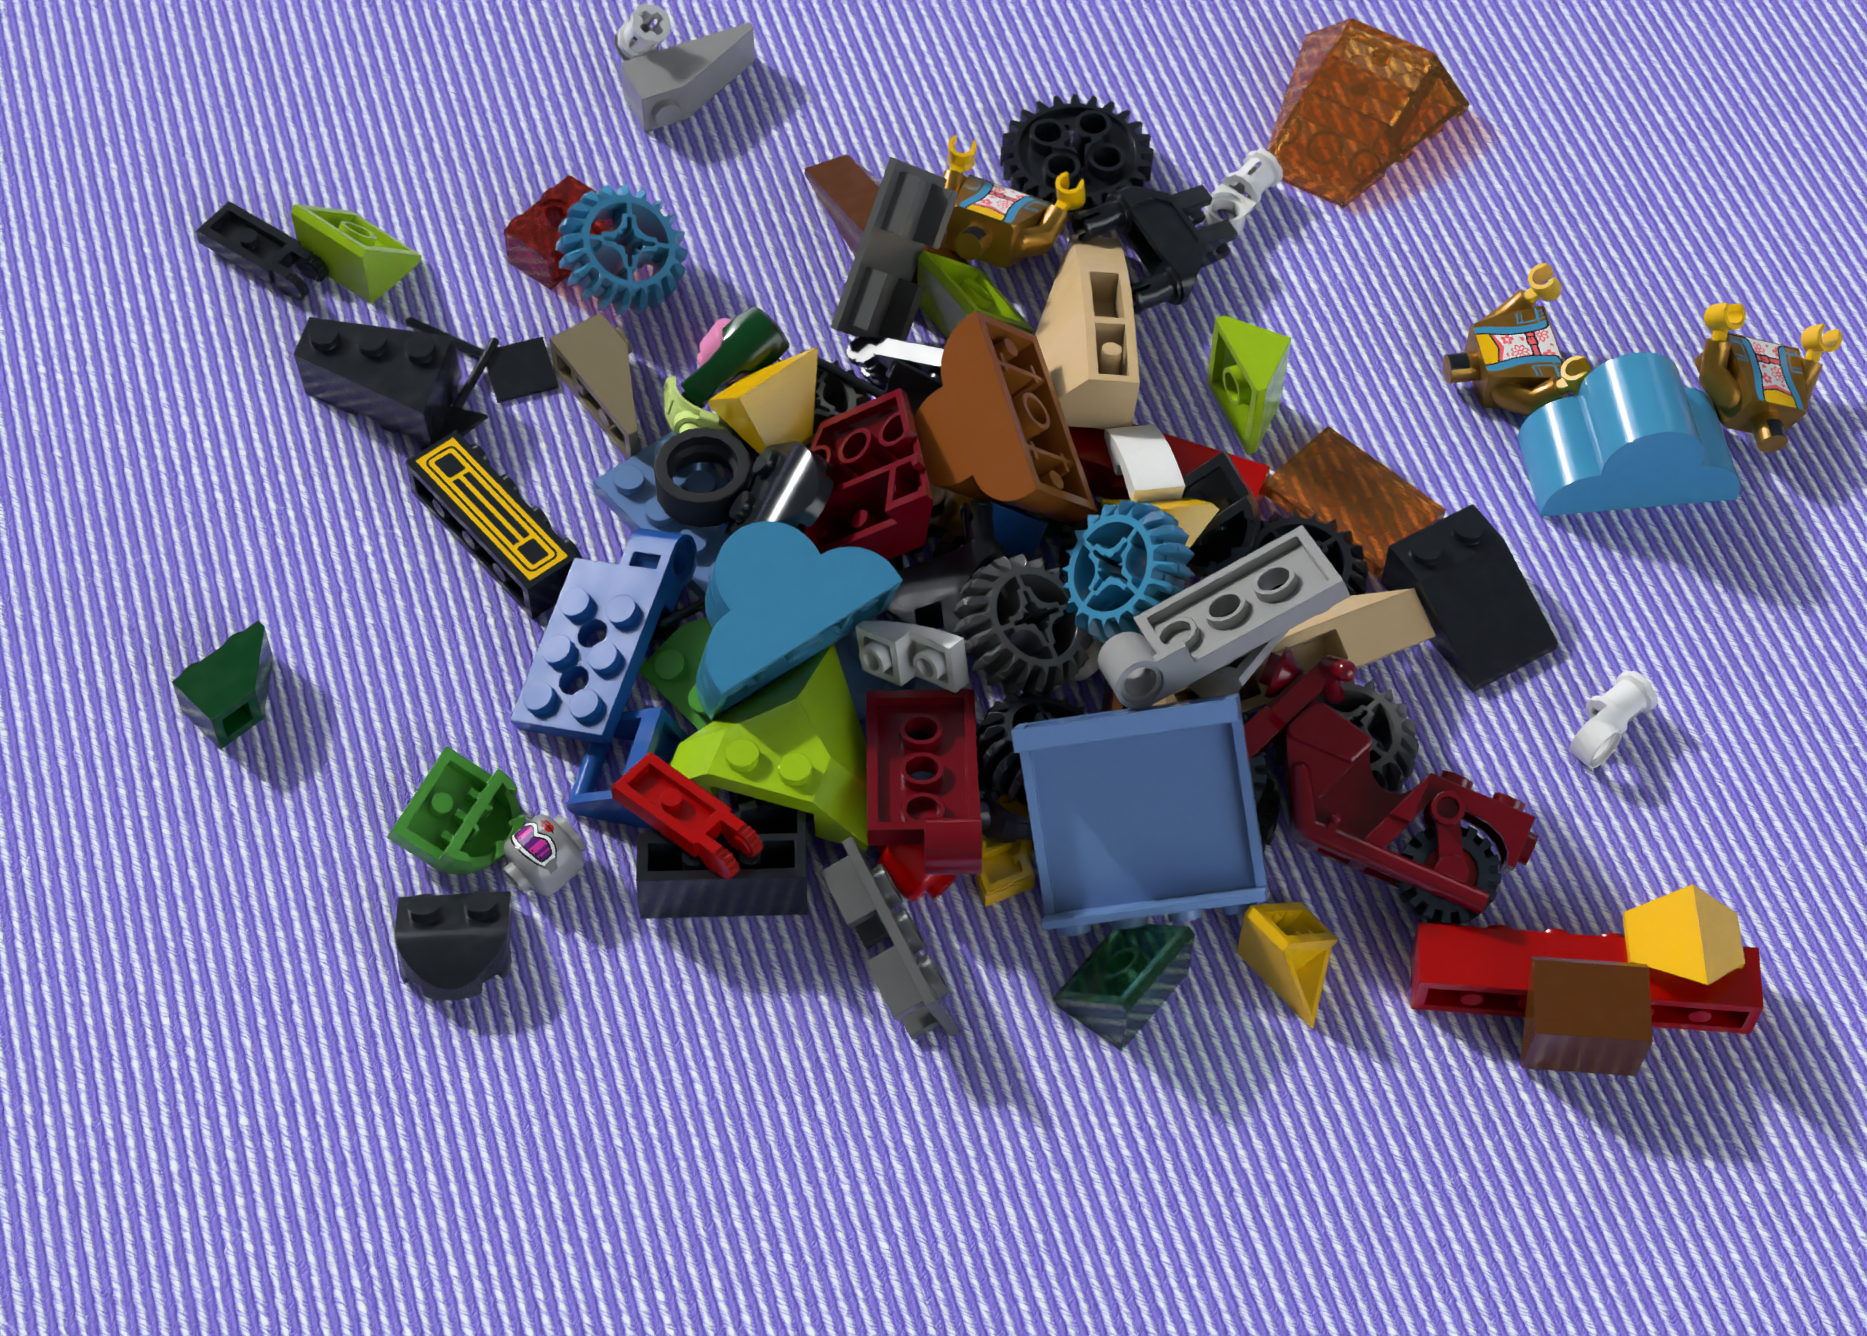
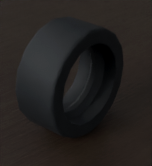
(694, 447)

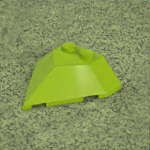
(792, 748)

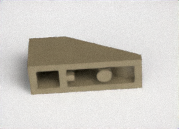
(596, 369)

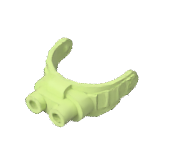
(684, 415)

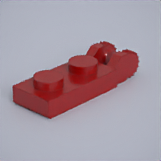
(685, 814)

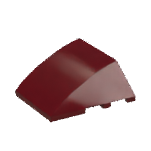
(879, 479)

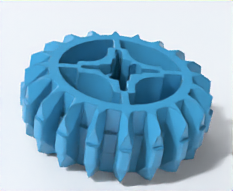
(641, 239)
(1124, 567)

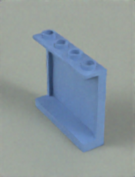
(1142, 814)

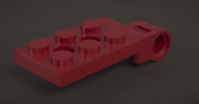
(930, 812)

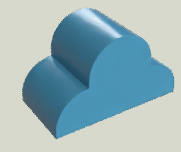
(1627, 442)
(780, 605)

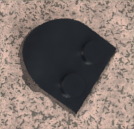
(786, 488)
(1236, 523)
(453, 941)

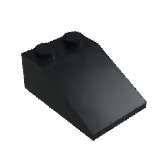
(1472, 597)

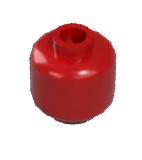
(907, 871)

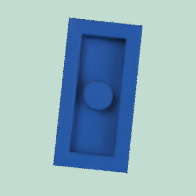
(652, 732)

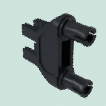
(1163, 237)
(932, 586)

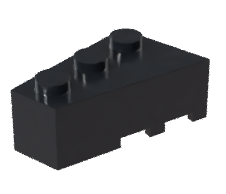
(381, 372)
(768, 884)

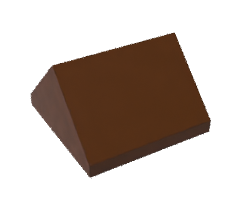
(1587, 1016)

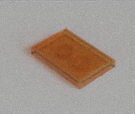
(1354, 489)

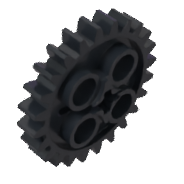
(1104, 145)

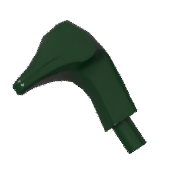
(746, 346)

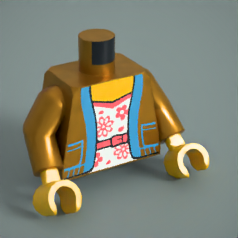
(1000, 222)
(1516, 354)
(1758, 382)

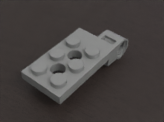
(1190, 637)

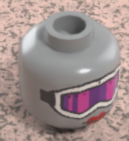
(544, 855)

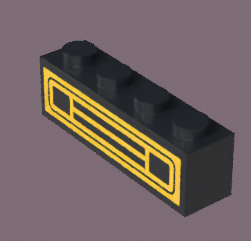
(492, 521)

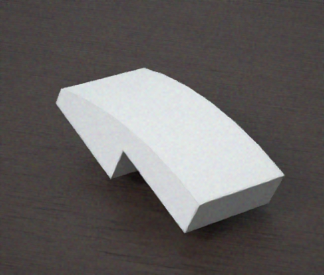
(1145, 463)
(909, 650)

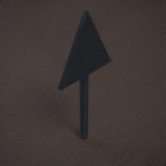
(461, 419)

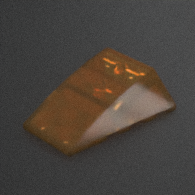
(1358, 109)

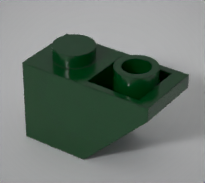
(228, 687)

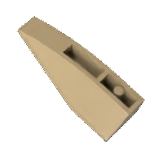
(1091, 336)
(1355, 629)

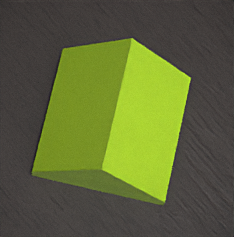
(353, 249)
(958, 290)
(1247, 376)

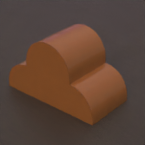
(1000, 425)

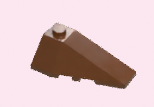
(848, 197)

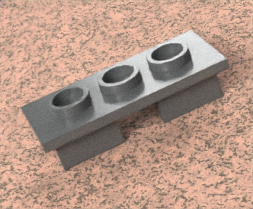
(905, 216)
(904, 977)

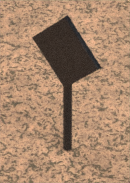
(513, 368)

